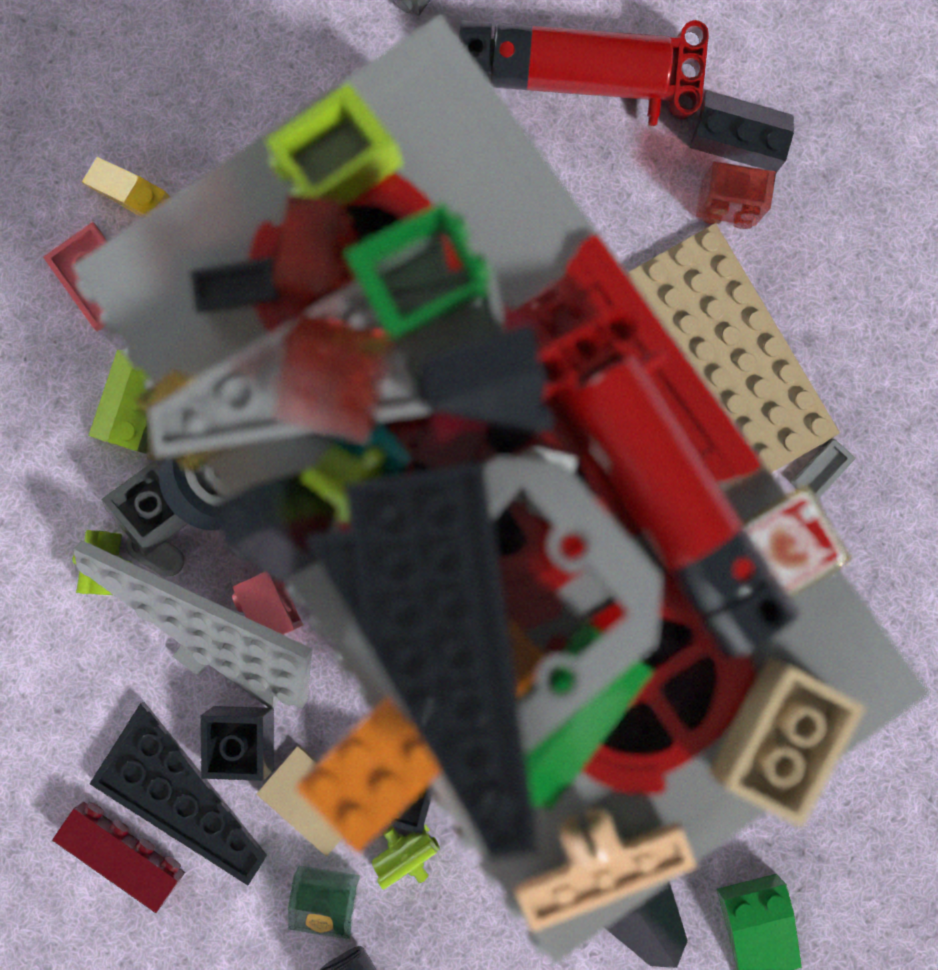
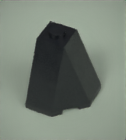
(489, 382)
(272, 524)
(653, 929)

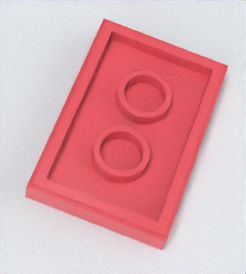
(69, 253)

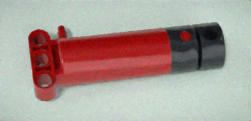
(592, 62)
(666, 483)

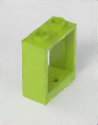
(319, 121)

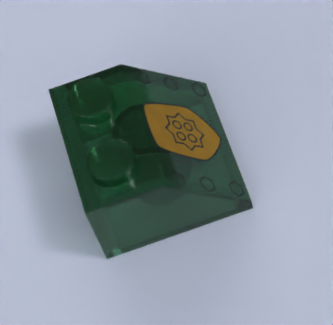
(323, 902)

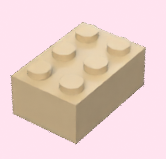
(785, 741)

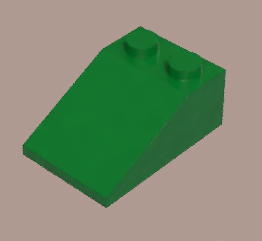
(761, 924)

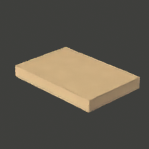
(282, 797)

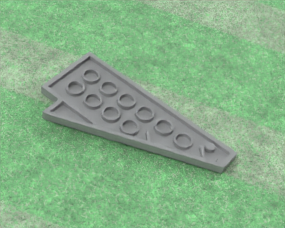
(240, 396)
(242, 650)

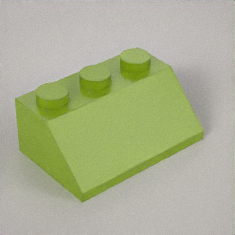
(118, 415)

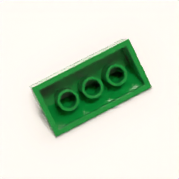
(568, 747)

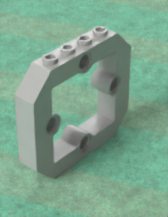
(608, 557)

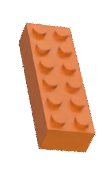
(384, 762)

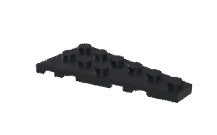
(165, 788)

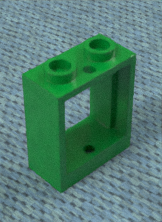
(407, 234)

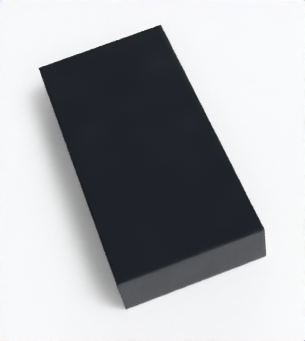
(234, 285)

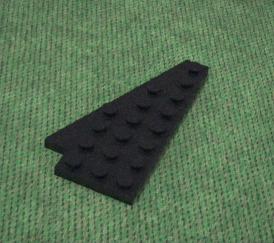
(433, 613)

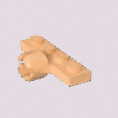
(601, 868)

